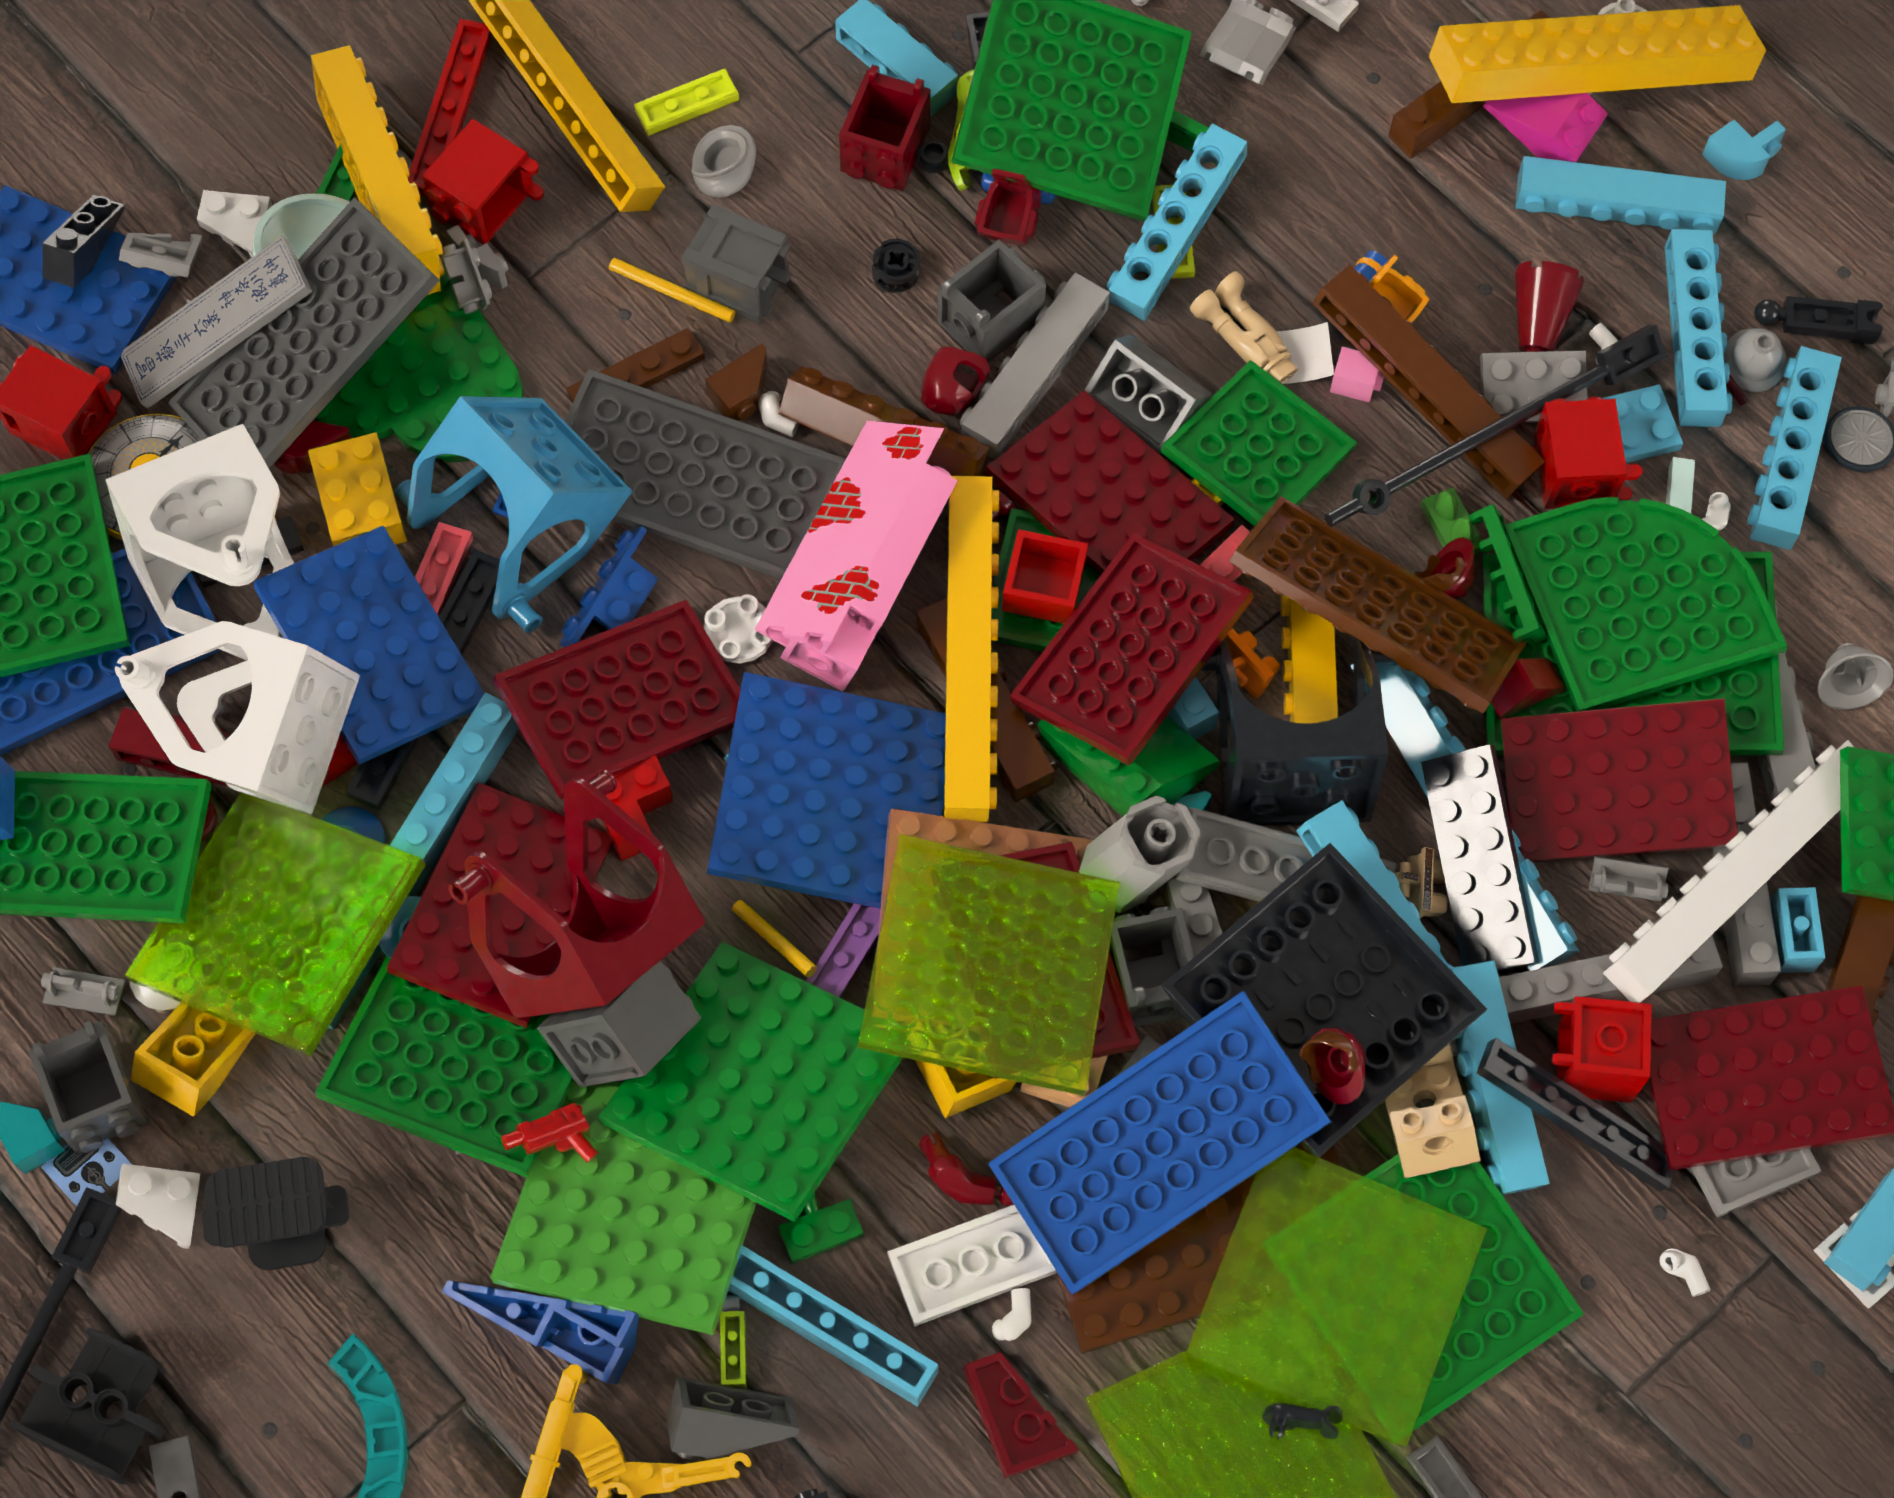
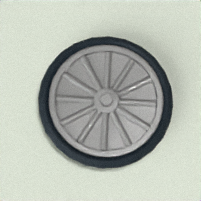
(1860, 438)

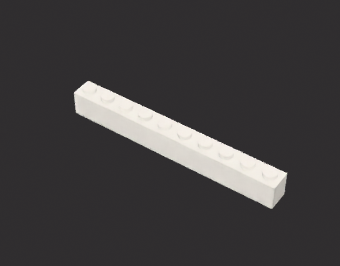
(1729, 880)

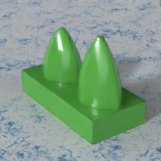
(1450, 518)

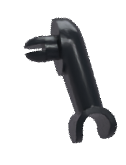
(1290, 1416)

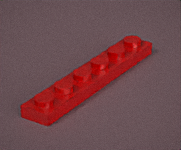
(451, 96)

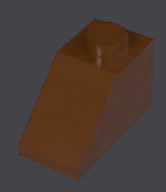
(739, 384)

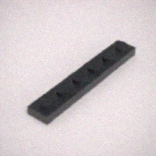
(1575, 1113)

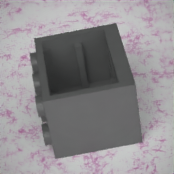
(624, 1035)

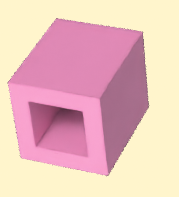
(1355, 376)

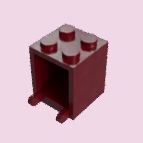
(885, 129)

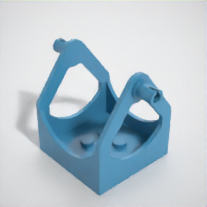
(543, 478)

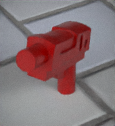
(559, 1128)

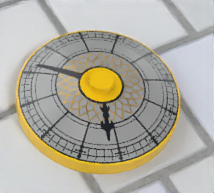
(134, 444)

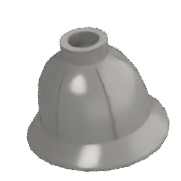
(1755, 359)
(1854, 678)

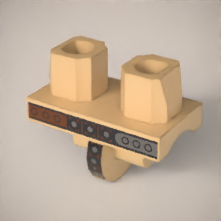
(1417, 881)

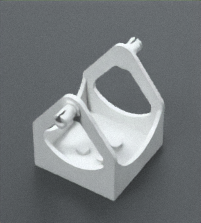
(203, 513)
(290, 720)

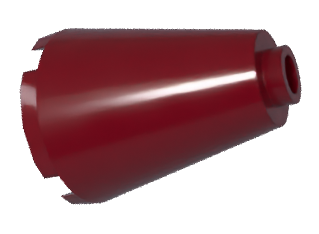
(1544, 303)

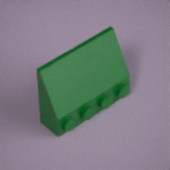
(1164, 767)

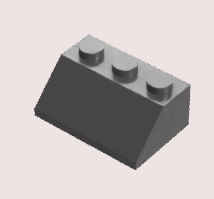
(1145, 391)

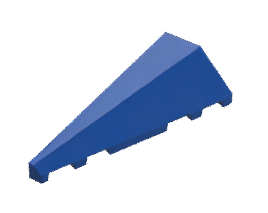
(579, 1333)

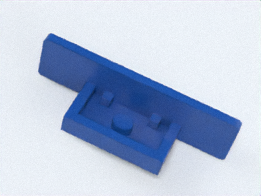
(616, 594)

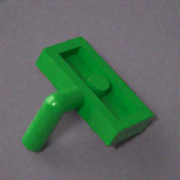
(820, 1229)

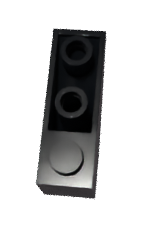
(78, 242)

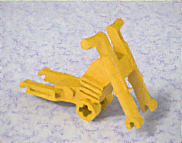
(603, 1456)

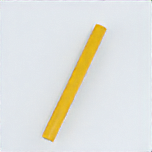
(672, 290)

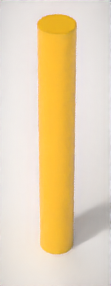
(774, 938)

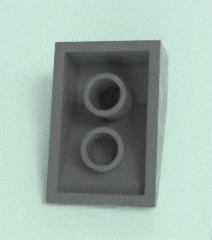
(724, 1419)

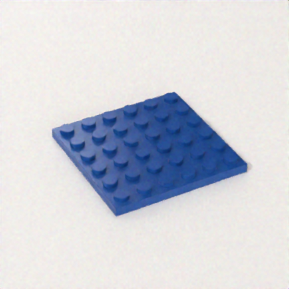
(816, 786)

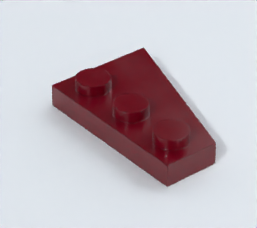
(1014, 1420)

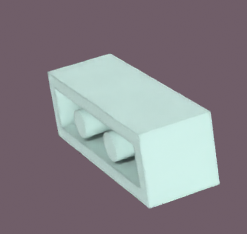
(1680, 483)

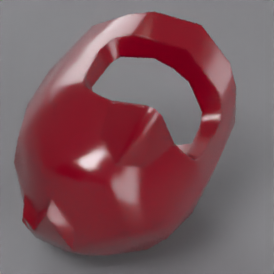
(948, 389)

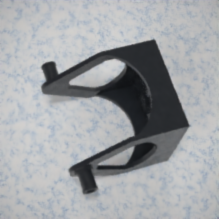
(1296, 770)

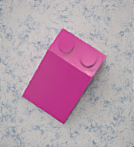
(1551, 125)

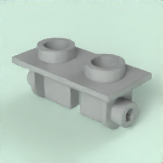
(473, 288)
(1628, 878)
(82, 991)

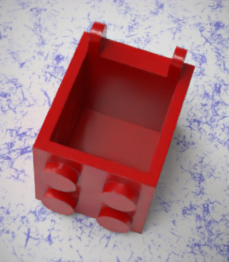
(480, 182)
(56, 404)
(1582, 452)
(1604, 1047)

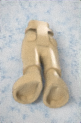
(1259, 341)

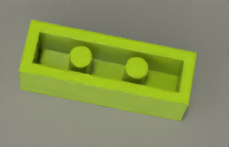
(733, 1349)

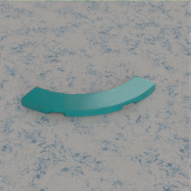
(382, 1418)

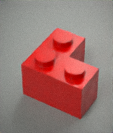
(637, 793)

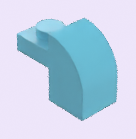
(1740, 155)

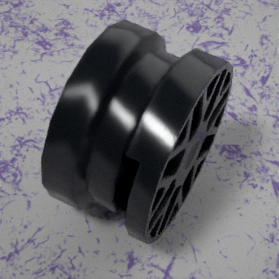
(896, 264)

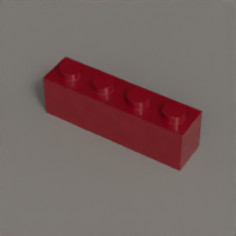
(137, 745)

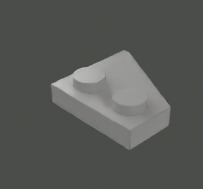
(160, 252)

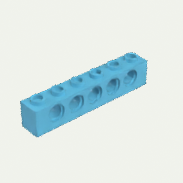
(1213, 146)
(1819, 373)
(1694, 404)

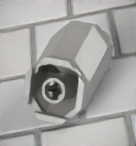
(1249, 39)
(1143, 849)

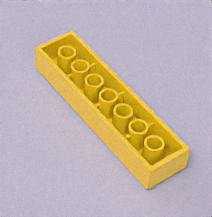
(371, 154)

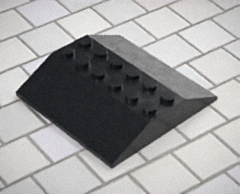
(1333, 957)

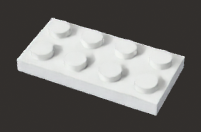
(968, 1264)

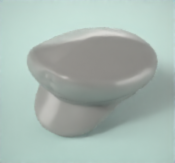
(724, 161)

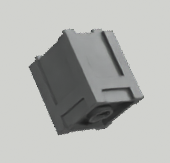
(737, 263)

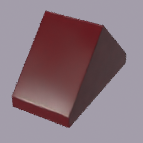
(1526, 685)

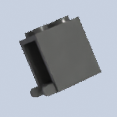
(973, 312)
(1143, 977)
(88, 1087)

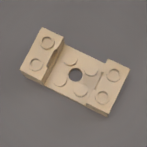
(1433, 1135)

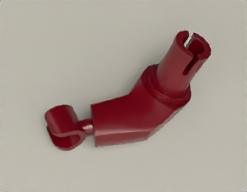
(955, 1179)

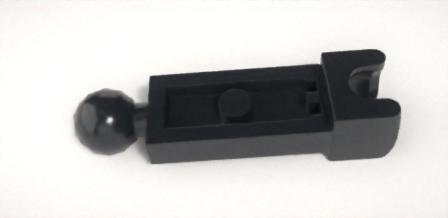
(1823, 318)

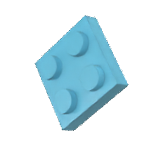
(1646, 424)

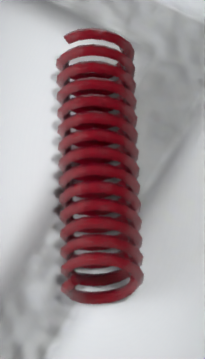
(1735, 391)

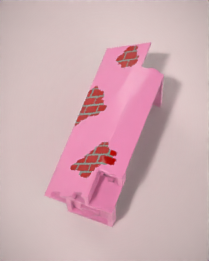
(858, 551)

